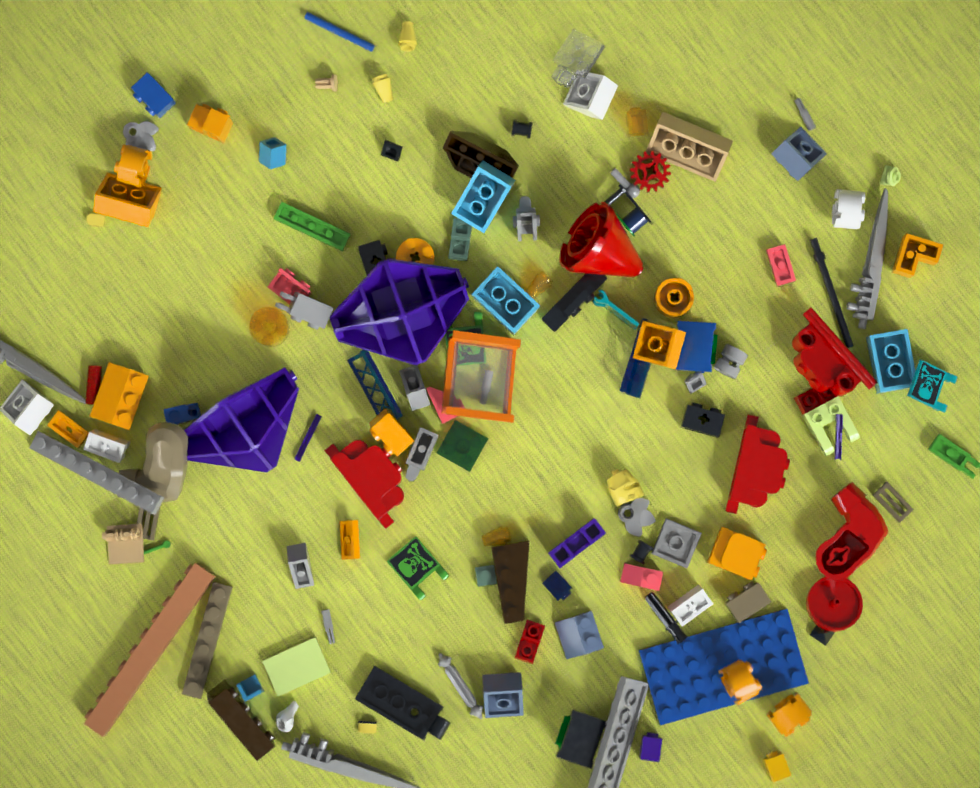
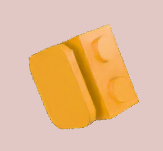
(737, 553)

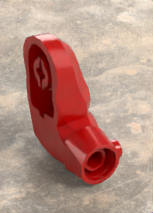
(855, 539)

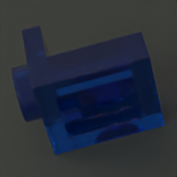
(557, 586)

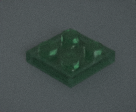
(462, 446)

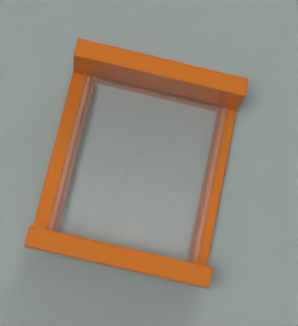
(479, 376)

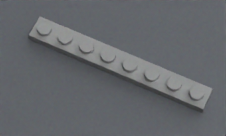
(97, 473)

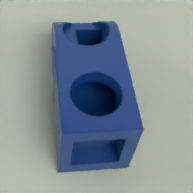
(182, 413)

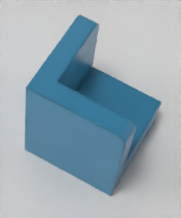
(272, 153)
(250, 688)

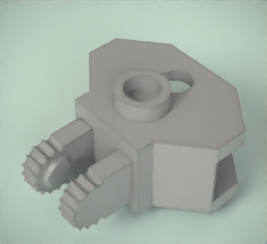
(526, 219)

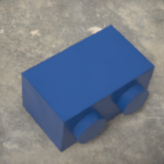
(153, 95)

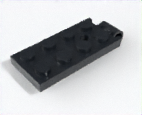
(396, 700)

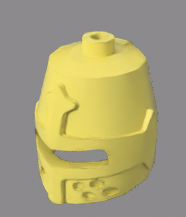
(624, 487)

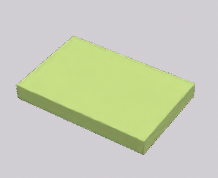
(296, 666)

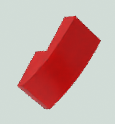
(812, 399)
(529, 642)

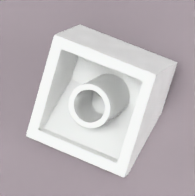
(591, 95)
(26, 407)

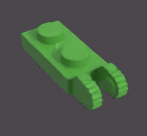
(953, 455)

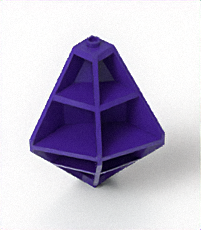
(401, 309)
(246, 426)

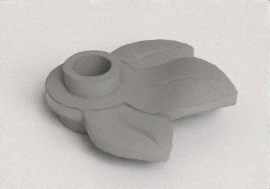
(143, 136)
(638, 518)

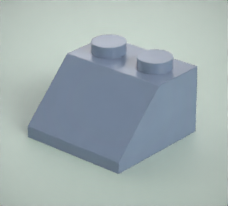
(799, 153)
(579, 635)
(503, 695)

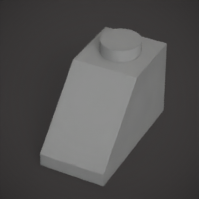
(414, 387)
(300, 565)

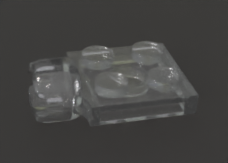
(576, 58)

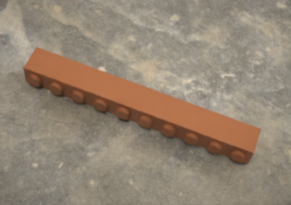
(149, 650)

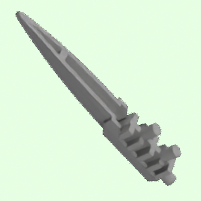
(872, 270)
(34, 370)
(339, 764)

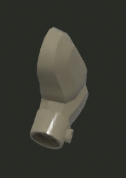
(164, 462)

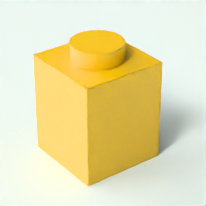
(776, 766)

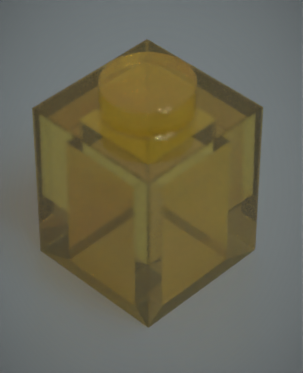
(636, 122)

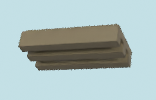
(887, 507)
(146, 525)

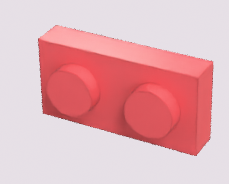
(781, 265)

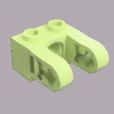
(825, 414)

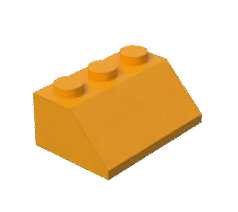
(126, 201)
(119, 396)

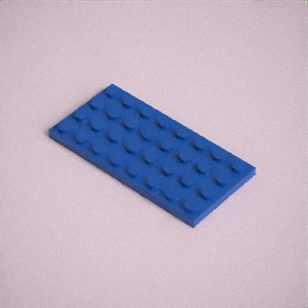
(687, 676)

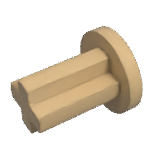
(327, 83)

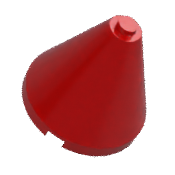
(600, 245)

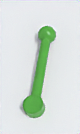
(166, 544)

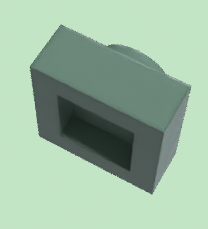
(485, 575)

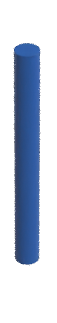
(340, 32)

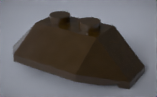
(469, 150)

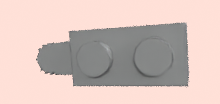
(306, 309)
(420, 453)

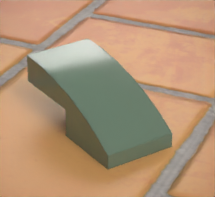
(460, 240)

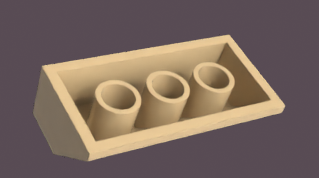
(689, 146)

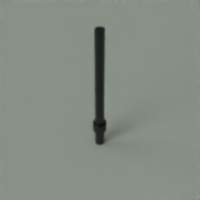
(819, 257)

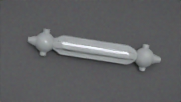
(460, 686)

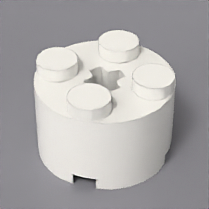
(847, 209)

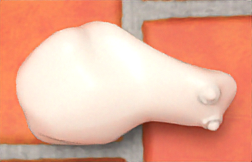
(285, 718)

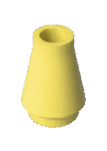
(407, 37)
(383, 87)

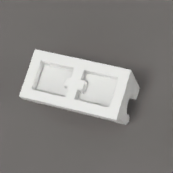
(106, 445)
(690, 605)

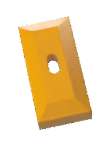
(60, 423)

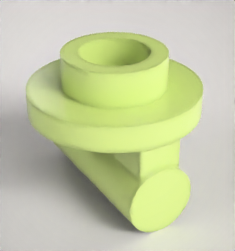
(890, 176)

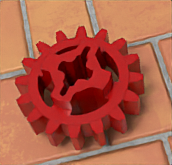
(658, 175)

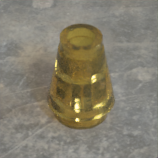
(539, 285)
(497, 536)

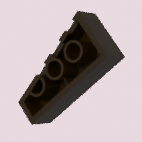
(511, 575)
(240, 720)

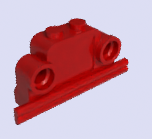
(826, 359)
(758, 467)
(370, 476)

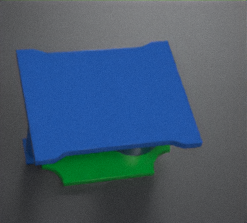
(698, 347)

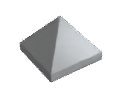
(695, 381)

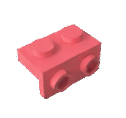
(285, 282)

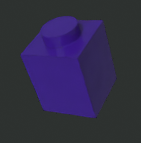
(650, 747)

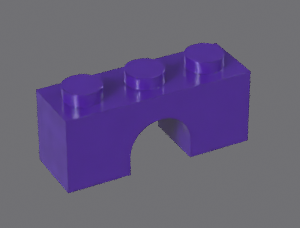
(577, 543)

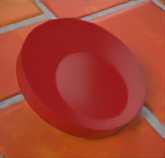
(834, 604)

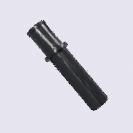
(665, 617)

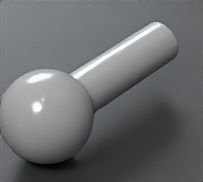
(629, 187)

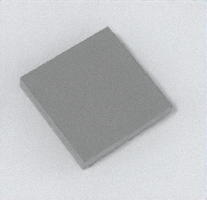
(676, 543)

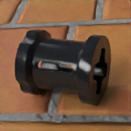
(521, 129)
(641, 552)

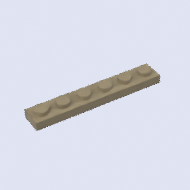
(207, 640)

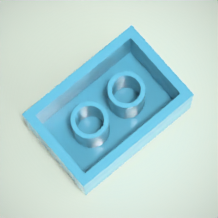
(483, 196)
(505, 300)
(891, 360)

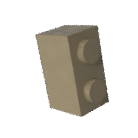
(747, 602)

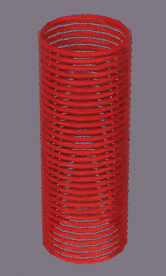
(96, 375)

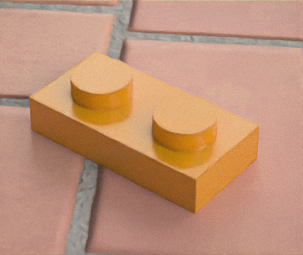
(349, 539)

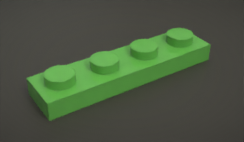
(312, 226)

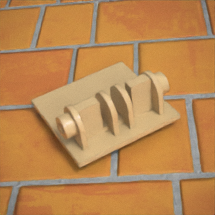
(124, 543)

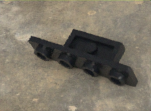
(570, 303)

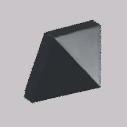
(391, 150)
(821, 635)

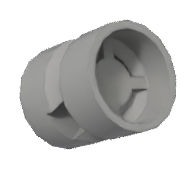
(733, 355)

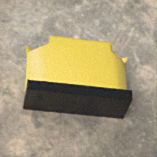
(367, 727)

